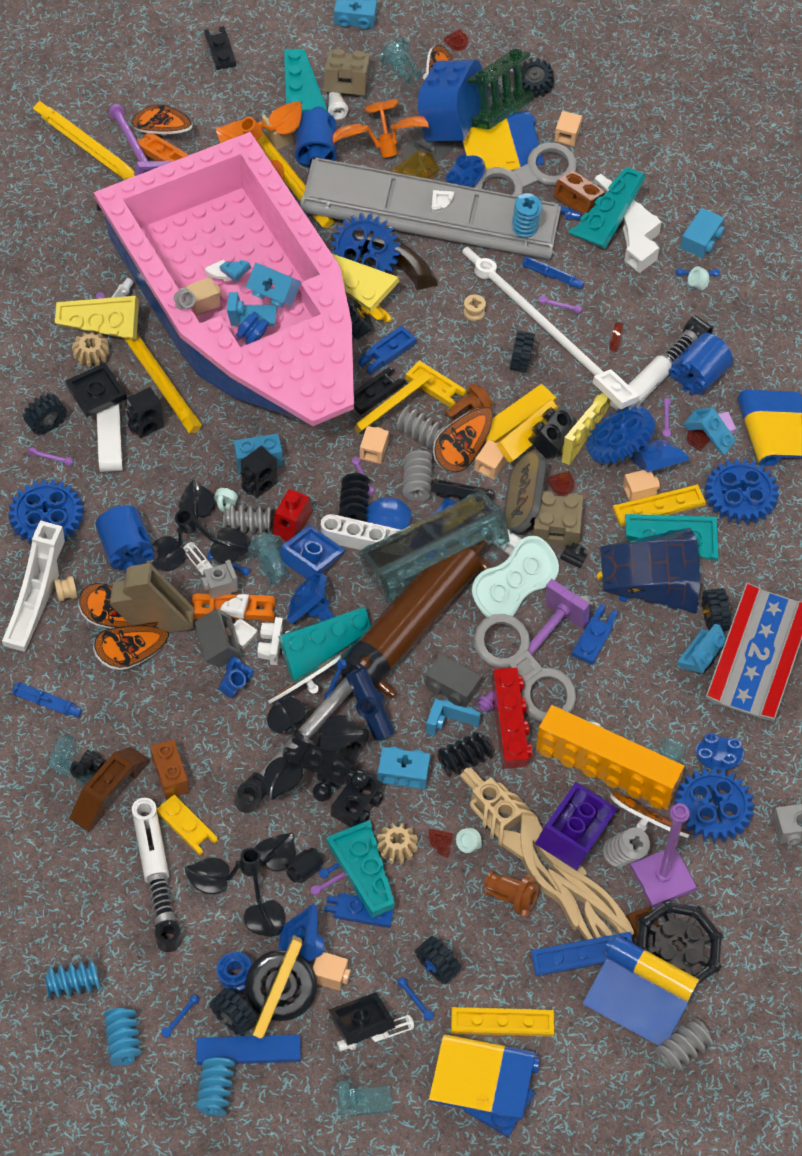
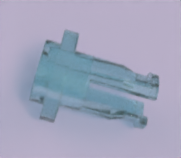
(396, 55)
(267, 551)

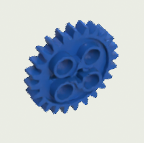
(346, 239)
(620, 435)
(741, 491)
(45, 509)
(734, 801)

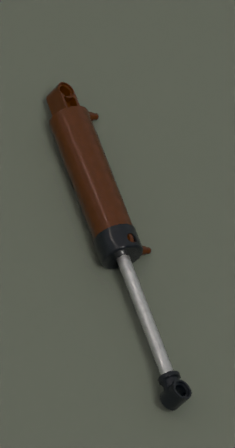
(386, 643)

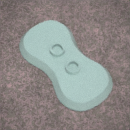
(526, 570)

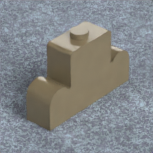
(150, 598)

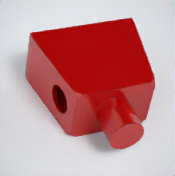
(295, 510)

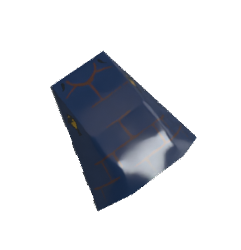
(654, 569)

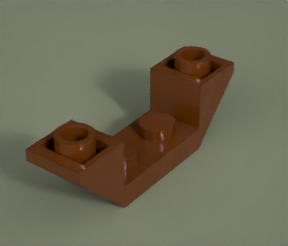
(104, 783)

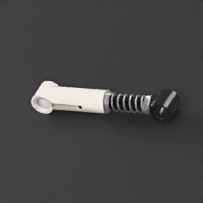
(659, 367)
(156, 873)

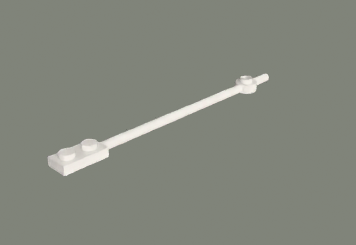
(606, 381)

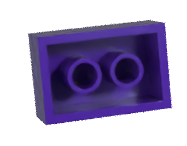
(575, 826)

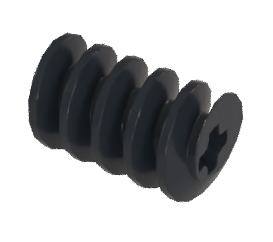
(354, 496)
(464, 752)

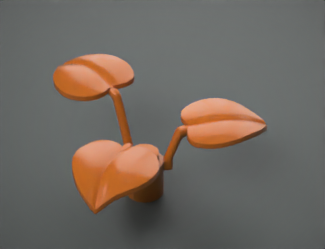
(284, 120)
(386, 142)

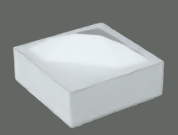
(244, 632)

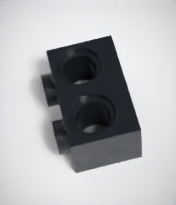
(144, 413)
(550, 433)
(258, 472)
(353, 799)

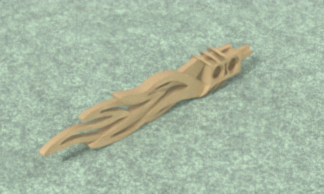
(562, 885)

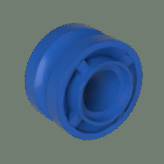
(252, 328)
(229, 963)

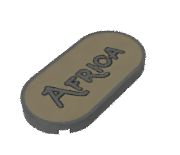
(524, 491)

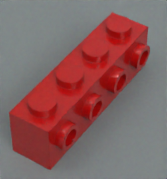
(510, 718)

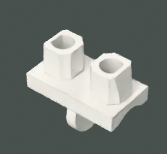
(271, 650)

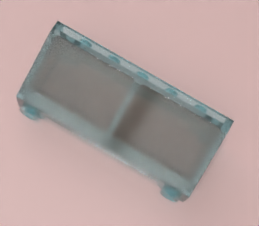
(432, 541)

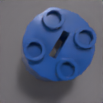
(315, 136)
(701, 363)
(124, 537)

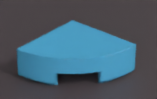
(236, 269)

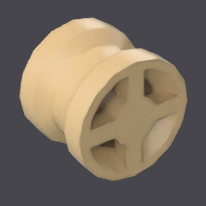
(470, 311)
(65, 589)

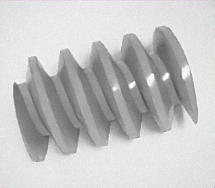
(418, 428)
(417, 475)
(247, 519)
(626, 847)
(684, 1044)

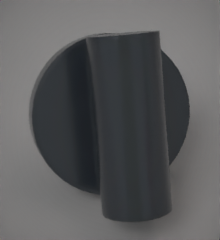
(574, 555)

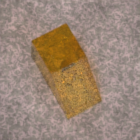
(419, 164)

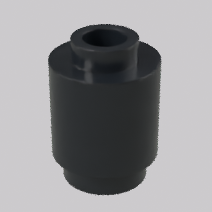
(304, 865)

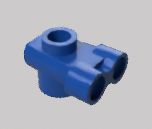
(235, 677)

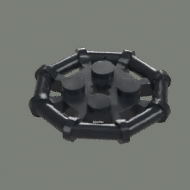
(685, 932)

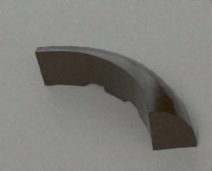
(408, 260)

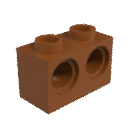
(577, 192)
(169, 769)

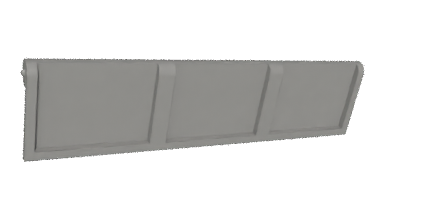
(404, 200)

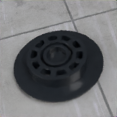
(300, 1002)

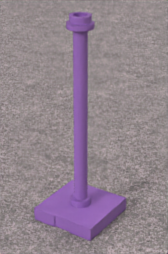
(117, 112)
(566, 605)
(664, 873)

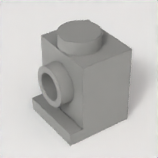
(220, 580)

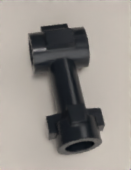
(88, 762)

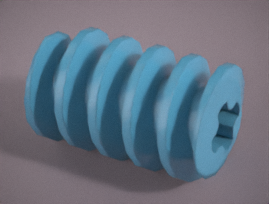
(526, 215)
(72, 979)
(121, 1036)
(212, 1086)

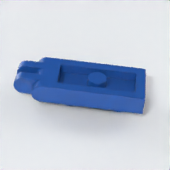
(352, 909)

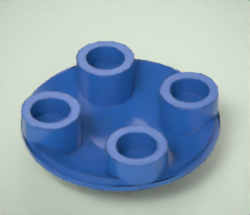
(466, 170)
(389, 513)
(722, 757)

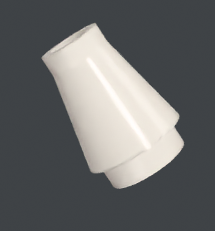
(337, 106)

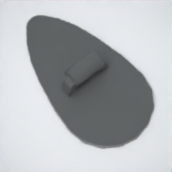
(438, 149)

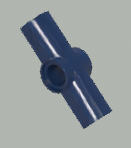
(374, 715)

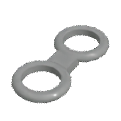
(529, 174)
(524, 661)

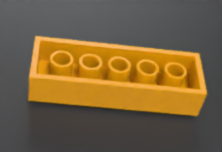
(609, 757)

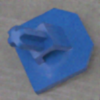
(310, 599)

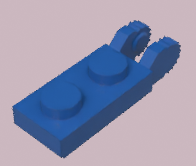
(388, 349)
(594, 636)

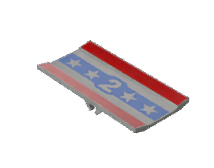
(758, 654)

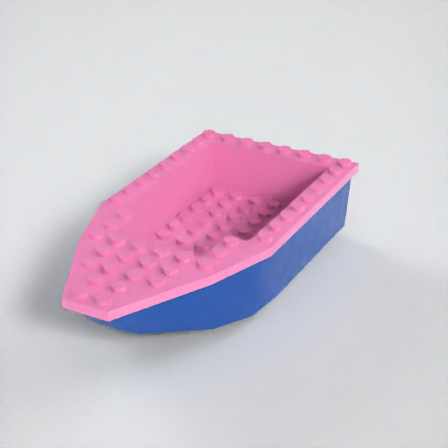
(237, 209)

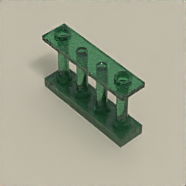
(511, 101)

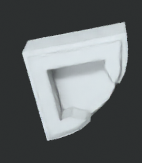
(441, 200)
(213, 271)
(237, 606)

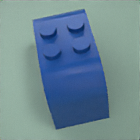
(449, 100)

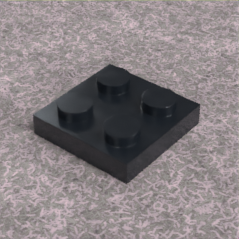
(96, 389)
(361, 1019)

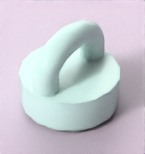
(698, 278)
(226, 497)
(468, 840)

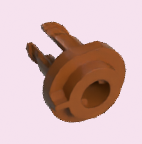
(476, 398)
(514, 891)

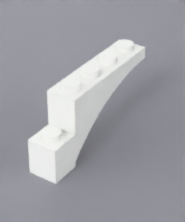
(639, 230)
(36, 586)

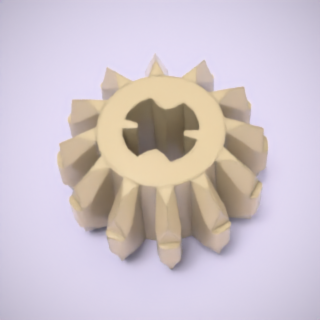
(90, 349)
(397, 850)

